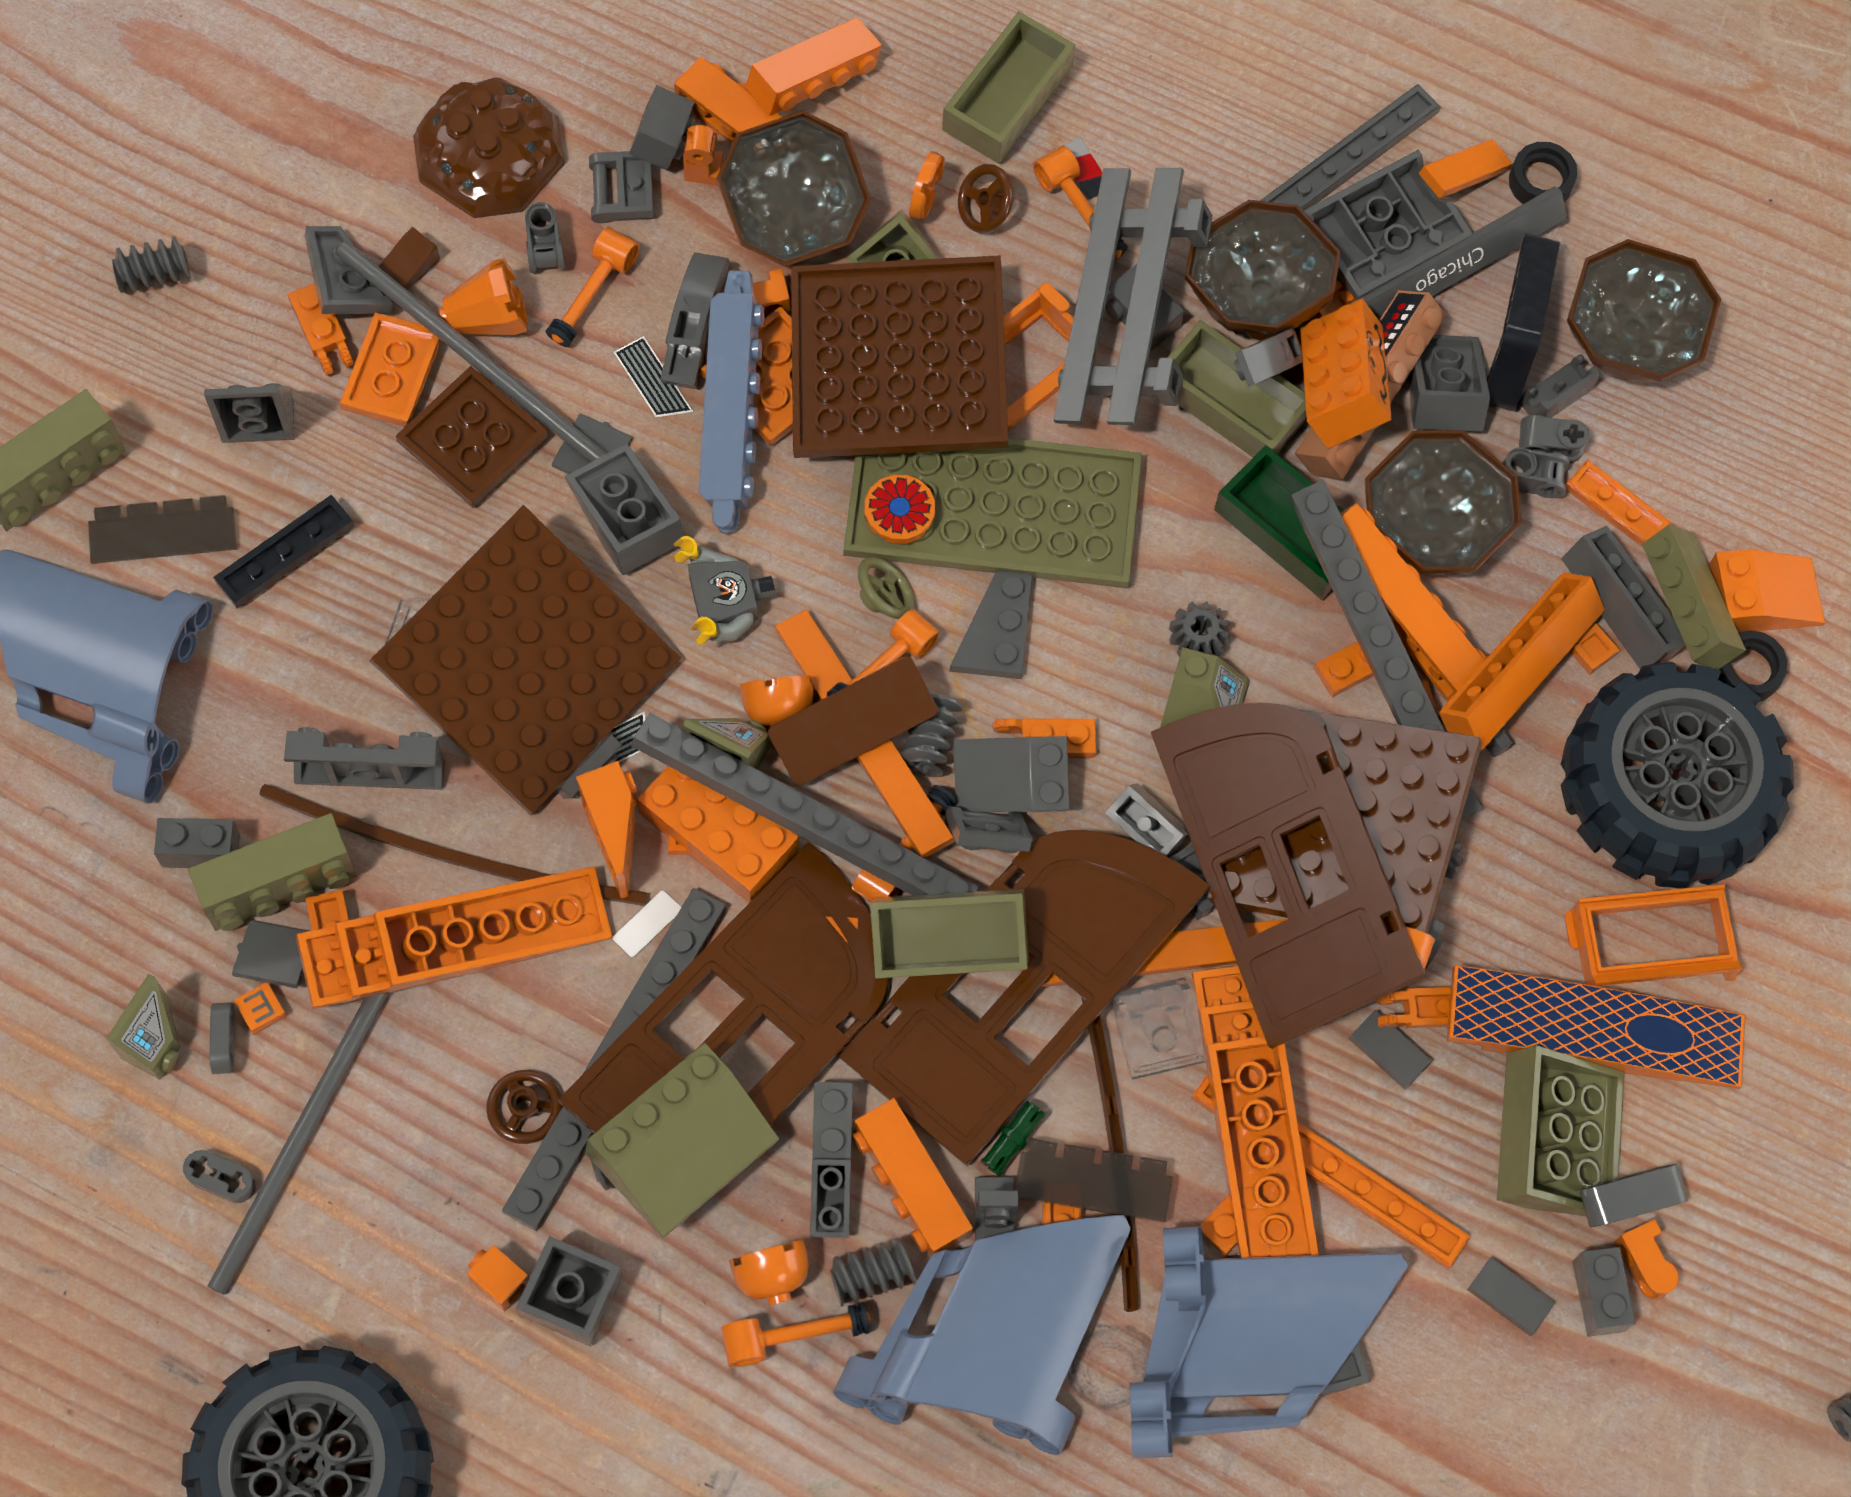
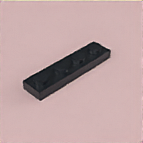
(283, 551)

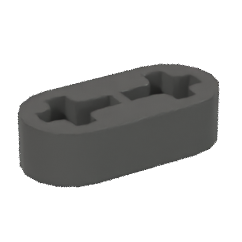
(222, 1038)
(215, 1184)

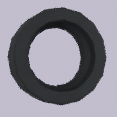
(1547, 153)
(1772, 652)

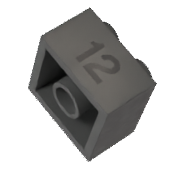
(569, 1291)

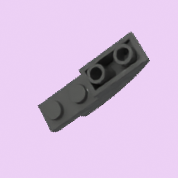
(690, 320)
(1268, 357)
(831, 1160)

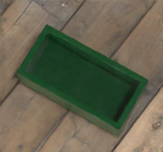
(1260, 509)

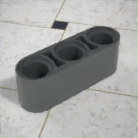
(1633, 1195)

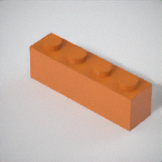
(813, 66)
(720, 100)
(912, 1178)

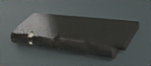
(157, 535)
(1091, 1186)

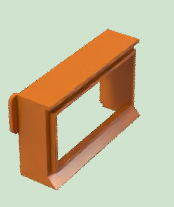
(1053, 307)
(1582, 936)

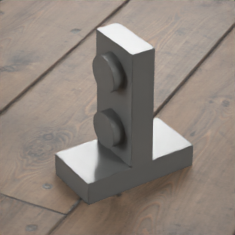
(994, 1206)

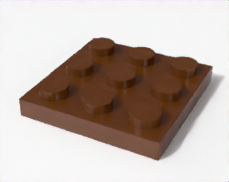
(471, 436)

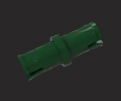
(1013, 1138)

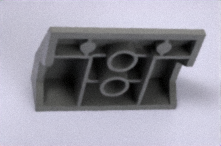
(1387, 225)

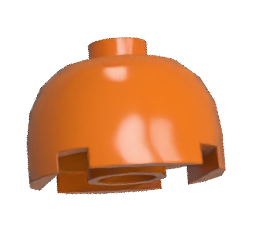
(776, 698)
(771, 1272)

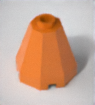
(487, 303)

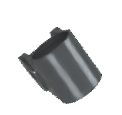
(543, 243)
(1553, 436)
(1539, 471)

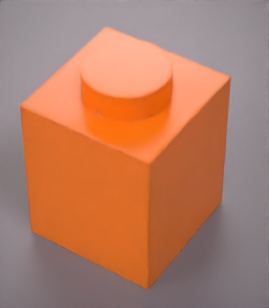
(497, 1277)

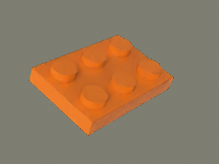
(390, 370)

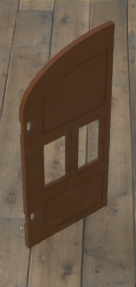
(1240, 786)
(1091, 920)
(785, 967)

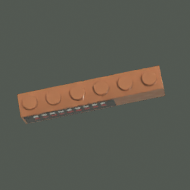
(1407, 330)

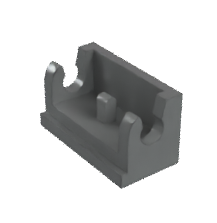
(1560, 389)

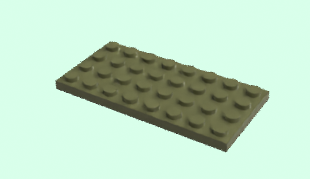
(1013, 510)

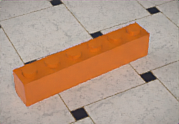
(1417, 614)
(1523, 658)

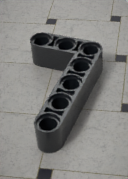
(1523, 321)

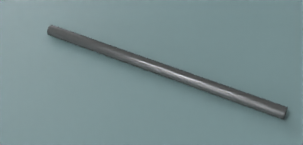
(469, 352)
(295, 1143)

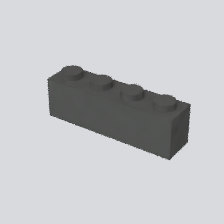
(1628, 599)

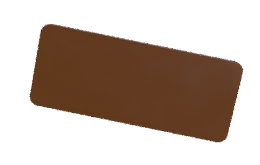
(852, 720)

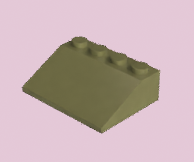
(1557, 1129)
(681, 1140)

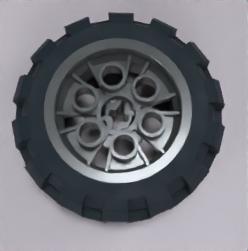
(1724, 740)
(300, 1385)

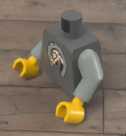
(722, 592)

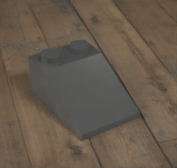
(1449, 386)
(252, 412)
(625, 508)
(1011, 774)

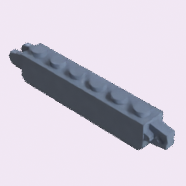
(730, 400)

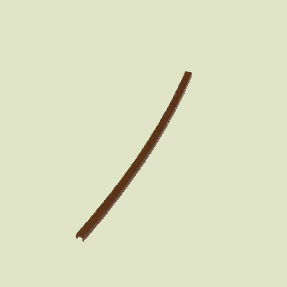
(427, 849)
(1115, 1143)

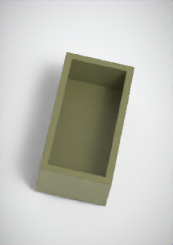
(1008, 87)
(1214, 394)
(54, 457)
(272, 873)
(949, 933)

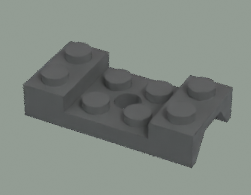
(413, 765)

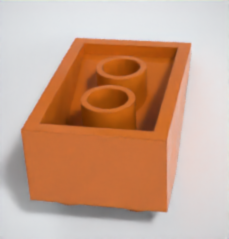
(1768, 589)
(609, 806)

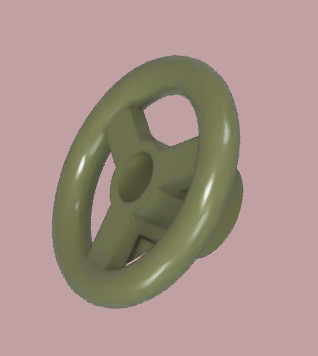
(880, 594)

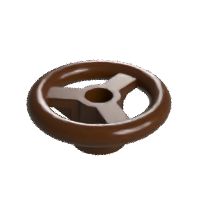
(992, 201)
(518, 1094)

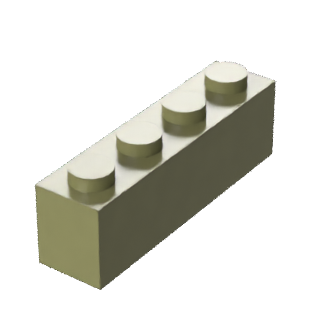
(1693, 597)

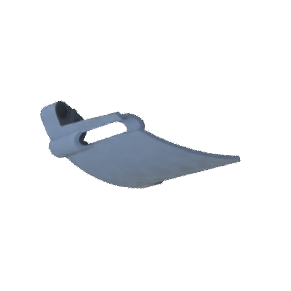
(99, 651)
(1001, 1333)
(1250, 1333)

